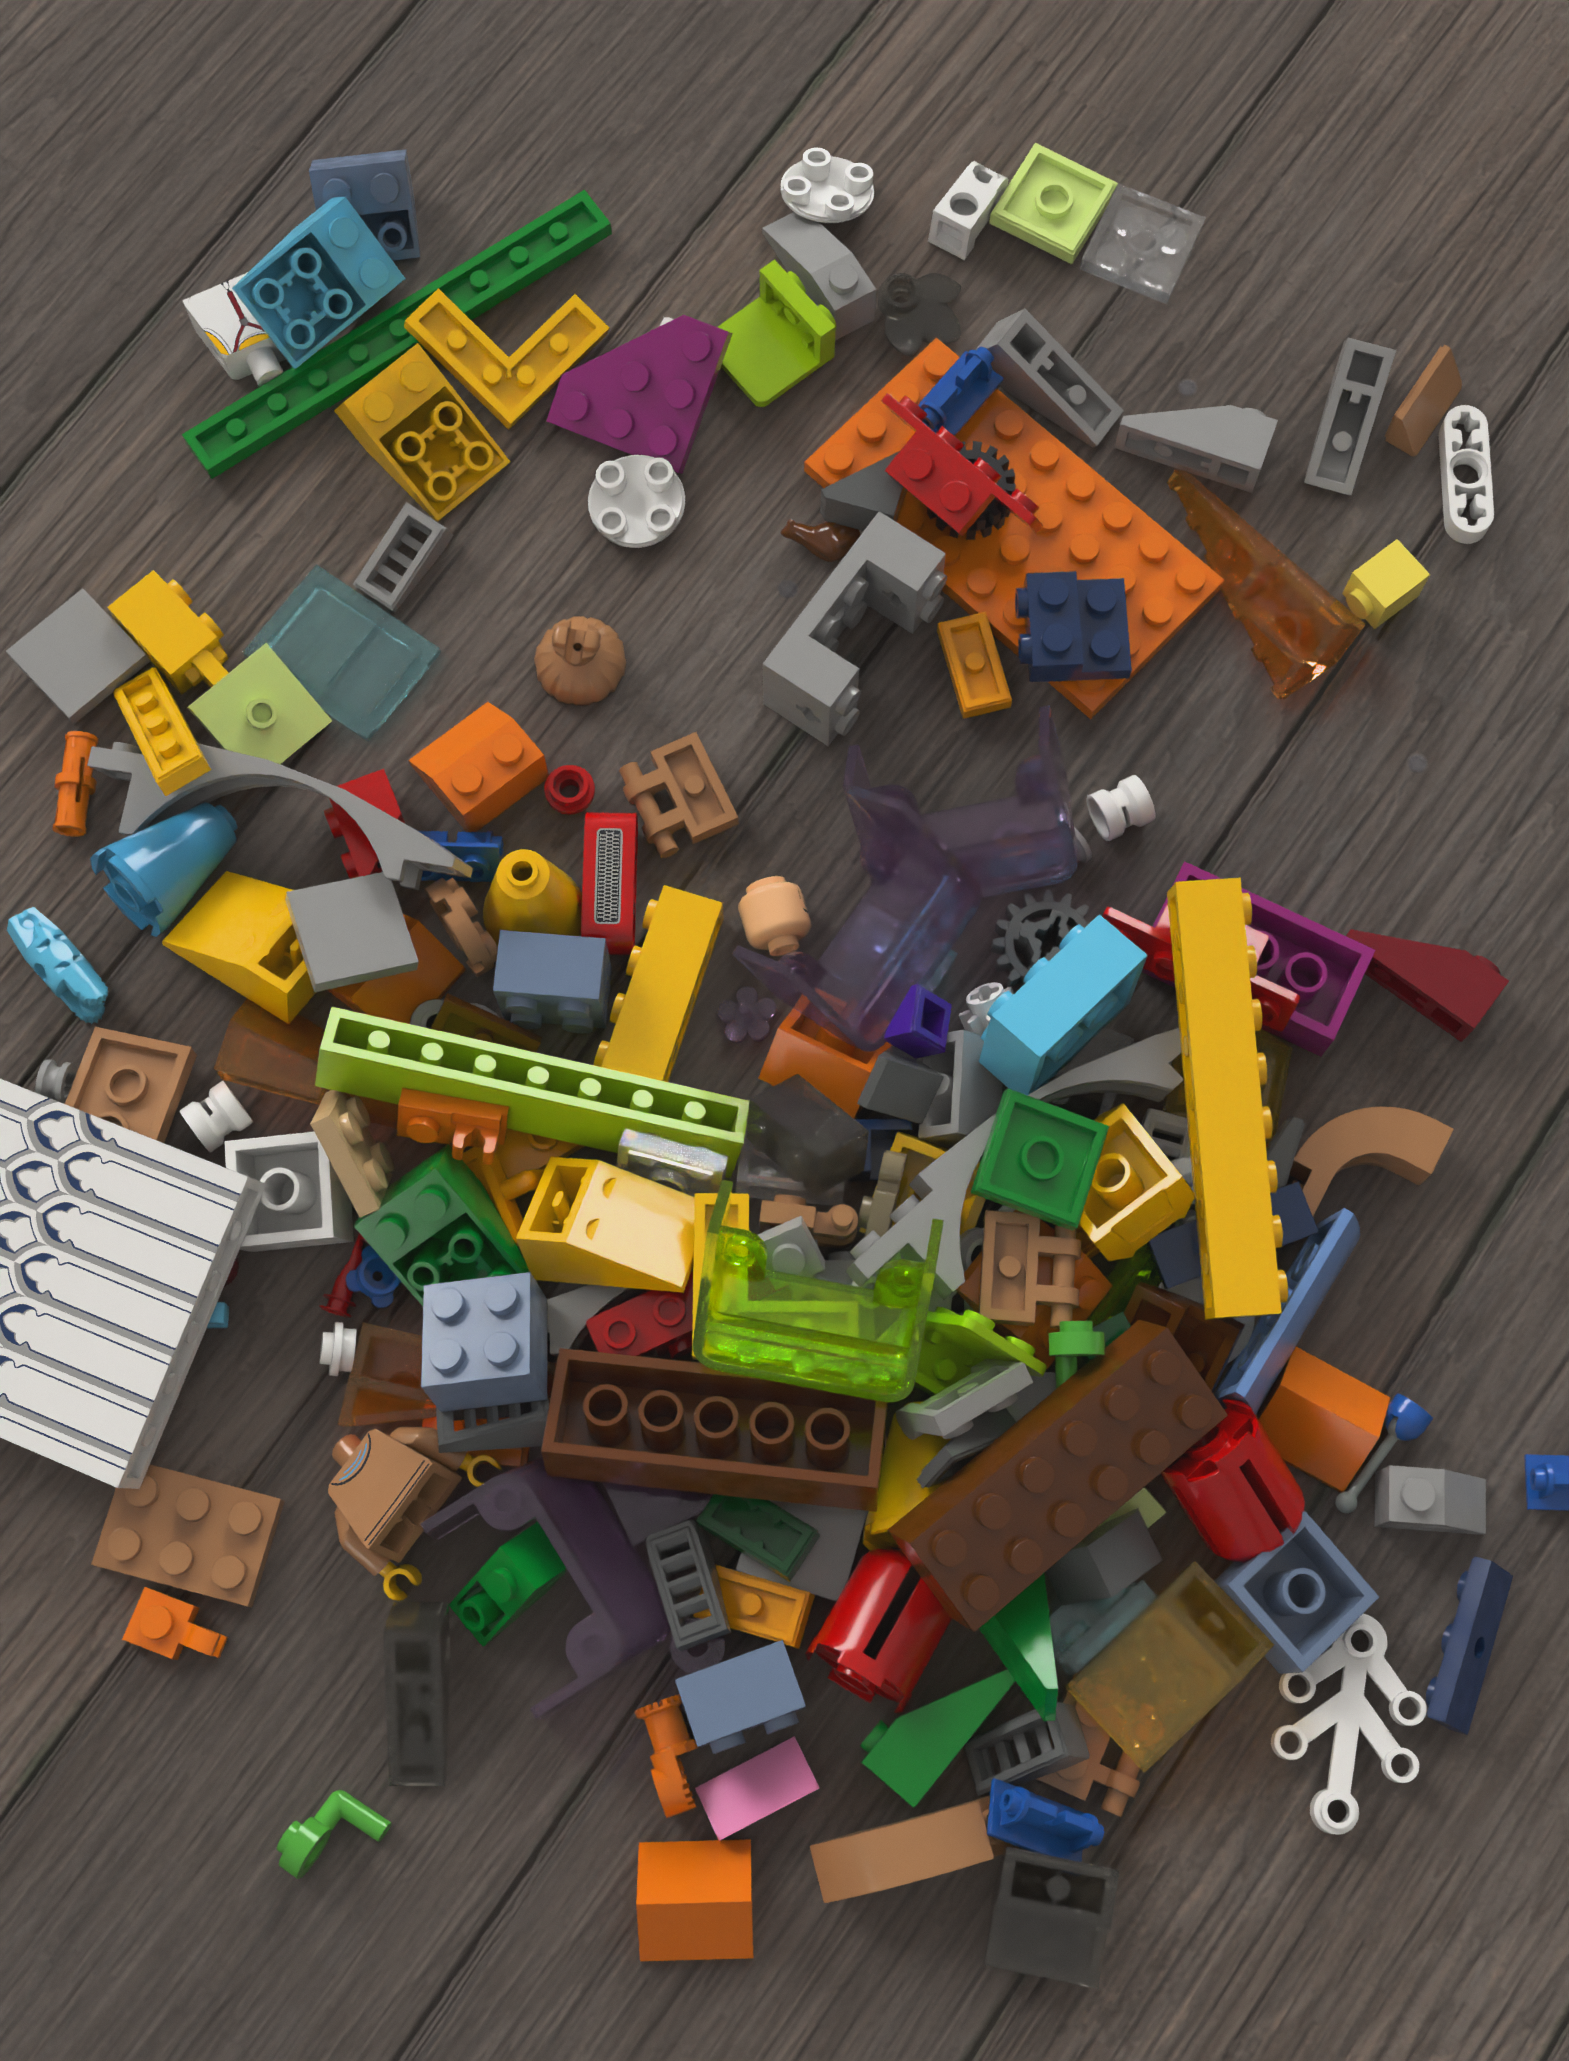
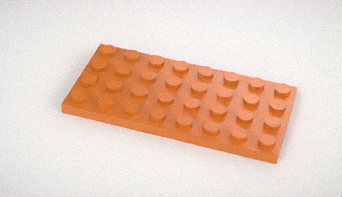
(1083, 519)

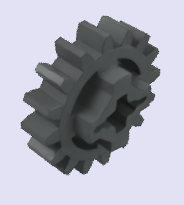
(1030, 936)

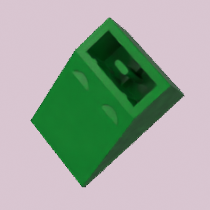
(440, 1227)

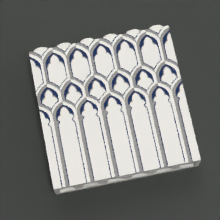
(104, 1280)

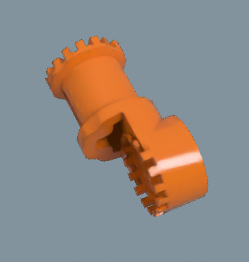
(669, 1740)

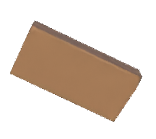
(1425, 403)

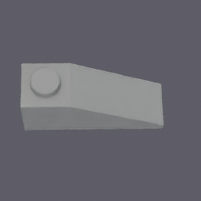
(825, 269)
(1049, 378)
(1349, 415)
(1209, 442)

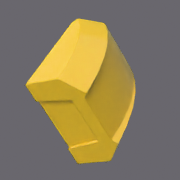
(1132, 1190)

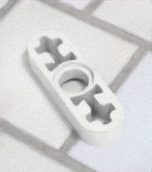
(1455, 492)

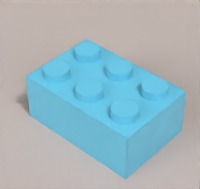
(1061, 1006)

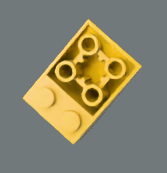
(422, 433)
(247, 942)
(607, 1228)

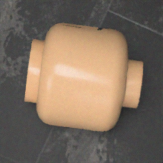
(774, 915)

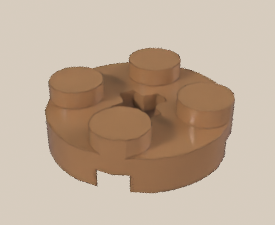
(454, 911)

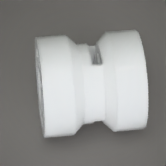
(1121, 808)
(216, 1116)

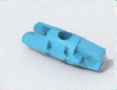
(59, 964)

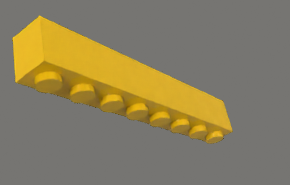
(1224, 1099)

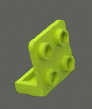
(777, 337)
(958, 1342)

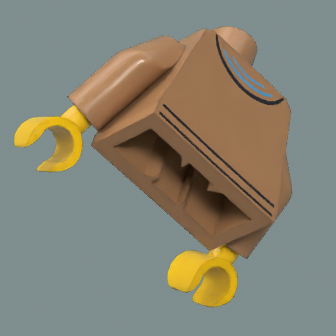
(390, 1489)

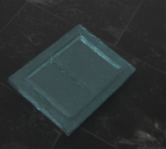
(346, 651)

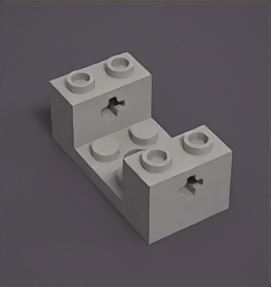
(886, 571)

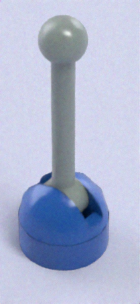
(1404, 1422)

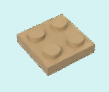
(355, 1156)

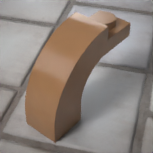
(1375, 1136)
(905, 1851)

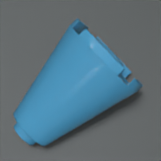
(165, 864)

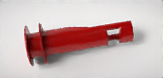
(340, 1295)

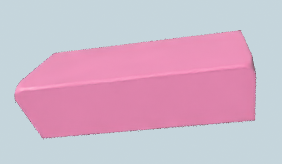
(757, 1788)

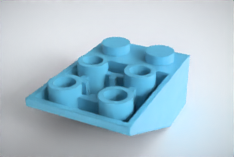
(318, 280)

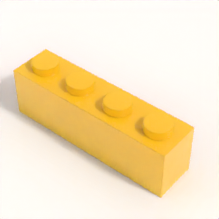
(662, 985)

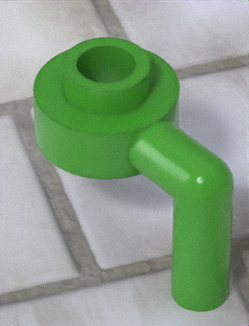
(1073, 1341)
(305, 1842)

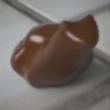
(825, 541)

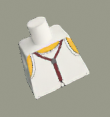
(233, 334)

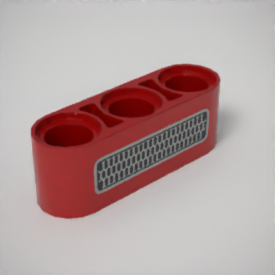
(610, 879)

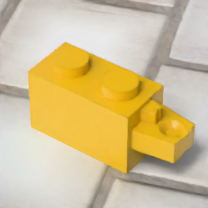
(170, 633)

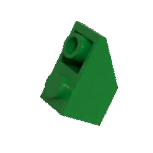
(508, 1584)

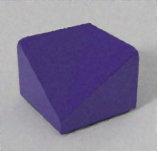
(920, 1024)

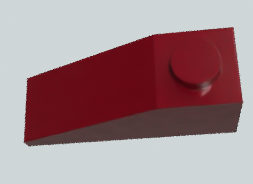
(1434, 980)

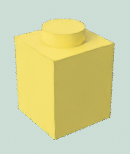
(1385, 584)

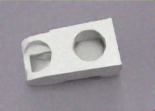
(966, 209)

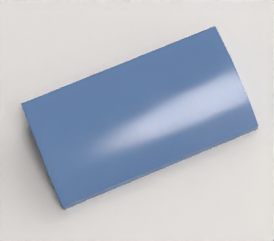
(1278, 1334)

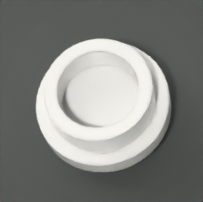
(338, 1349)

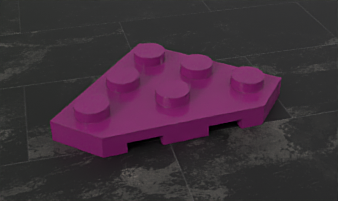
(645, 392)

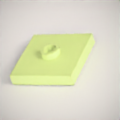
(1053, 203)
(260, 709)

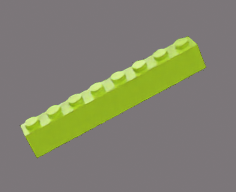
(543, 1092)

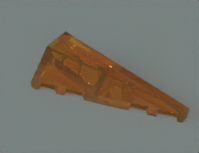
(1287, 614)

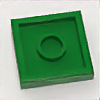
(1040, 1159)

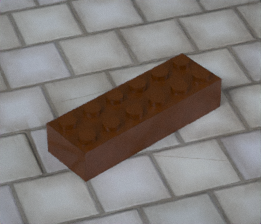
(711, 1432)
(1057, 1473)

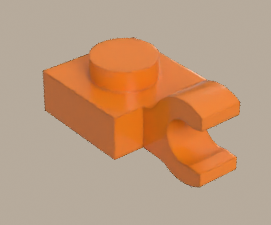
(168, 1625)

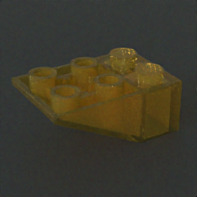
(1169, 1666)

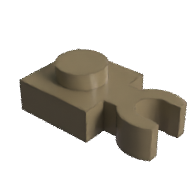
(876, 1210)

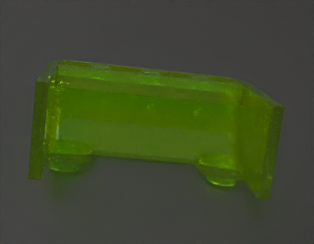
(809, 1327)

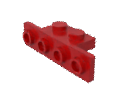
(945, 479)
(1275, 1001)
(647, 1323)

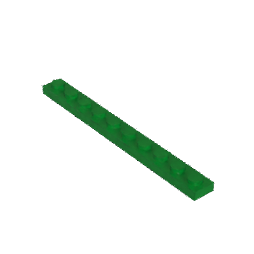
(375, 345)

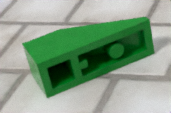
(1025, 1646)
(925, 1741)

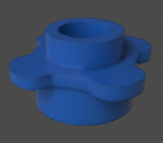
(362, 1280)

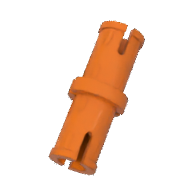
(74, 784)

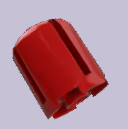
(1237, 1487)
(855, 1621)

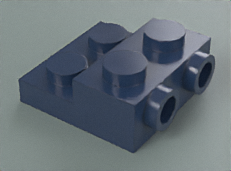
(1073, 628)

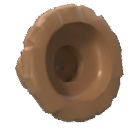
(582, 674)

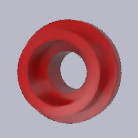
(566, 776)

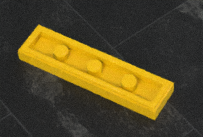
(161, 731)

